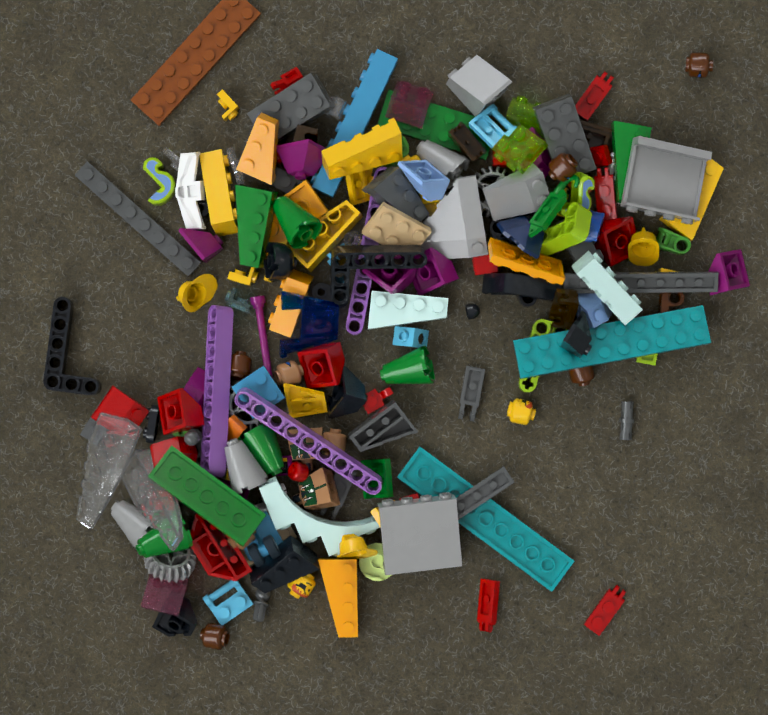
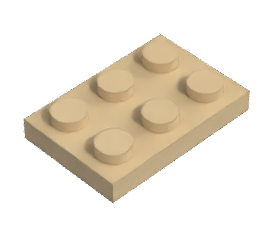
(394, 227)

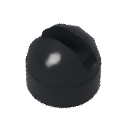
(472, 311)

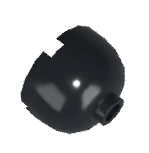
(279, 262)

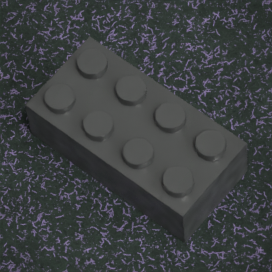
(296, 105)
(563, 131)

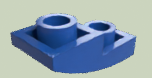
(595, 226)

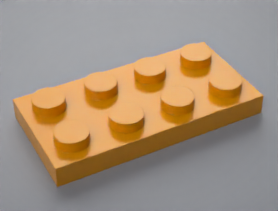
(305, 197)
(513, 257)

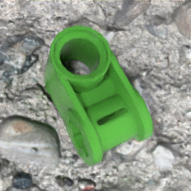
(670, 241)

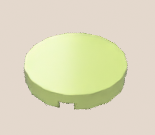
(366, 564)

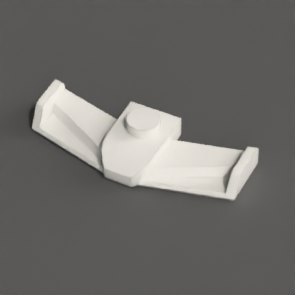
(189, 191)

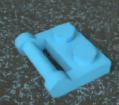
(488, 129)
(230, 607)

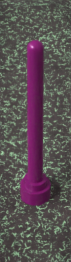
(258, 304)

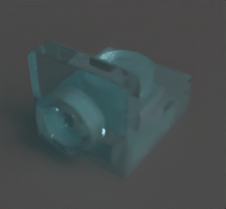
(239, 304)

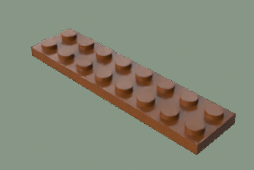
(194, 58)

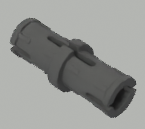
(626, 420)

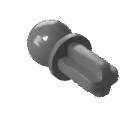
(193, 436)
(260, 605)

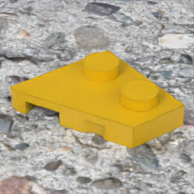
(356, 183)
(304, 401)

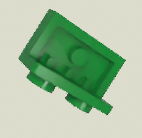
(383, 468)

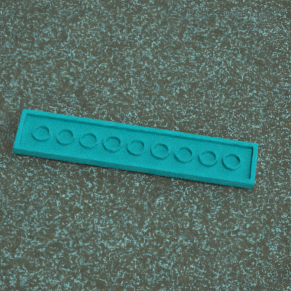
(615, 342)
(490, 521)

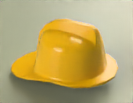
(643, 248)
(197, 292)
(355, 547)

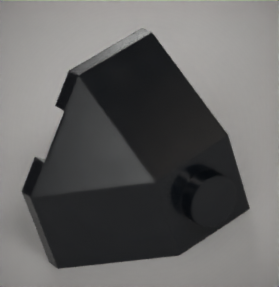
(578, 337)
(346, 396)
(182, 624)

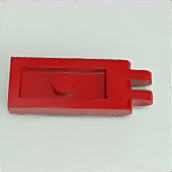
(593, 96)
(605, 194)
(488, 604)
(605, 610)

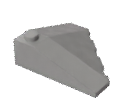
(458, 222)

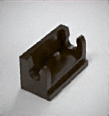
(304, 132)
(595, 134)
(466, 142)
(564, 308)

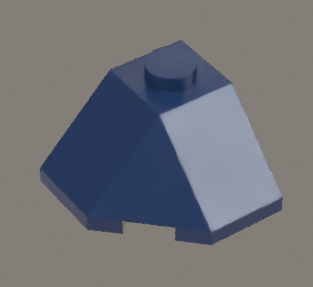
(518, 231)

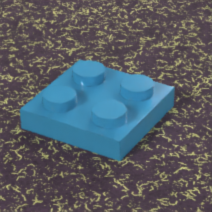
(263, 385)

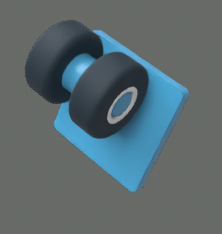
(265, 542)

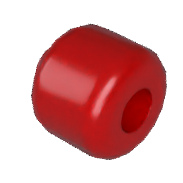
(298, 471)

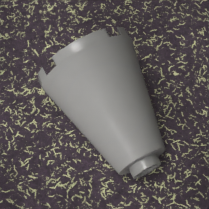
(443, 159)
(243, 467)
(130, 520)

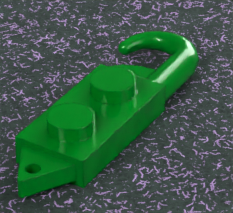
(550, 207)

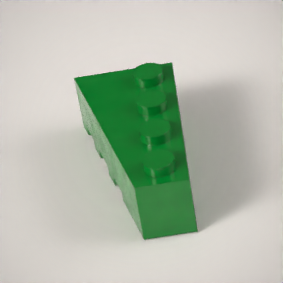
(621, 143)
(254, 223)

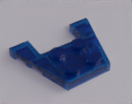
(317, 322)

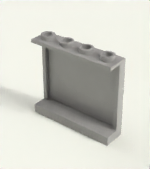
(664, 179)
(420, 533)

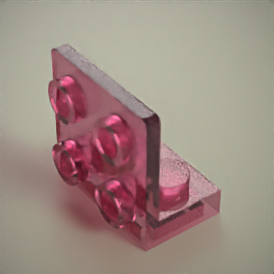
(409, 104)
(164, 596)

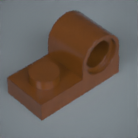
(665, 303)

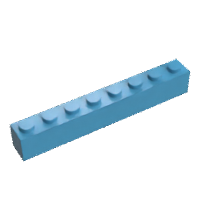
(359, 112)

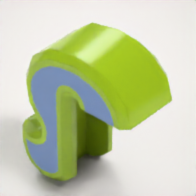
(163, 179)
(580, 193)

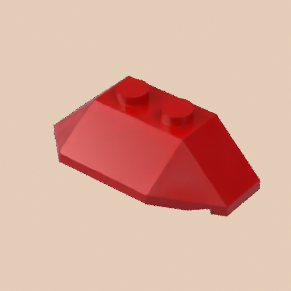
(215, 552)

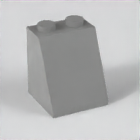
(477, 84)

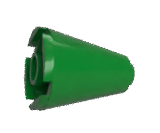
(296, 222)
(409, 368)
(265, 448)
(153, 545)

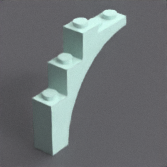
(285, 512)

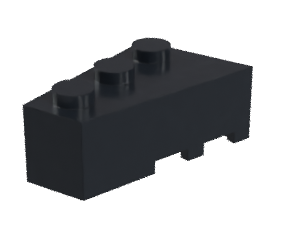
(294, 562)

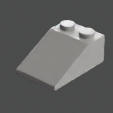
(516, 194)

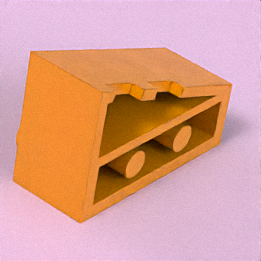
(261, 150)
(286, 320)

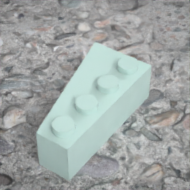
(606, 287)
(403, 309)

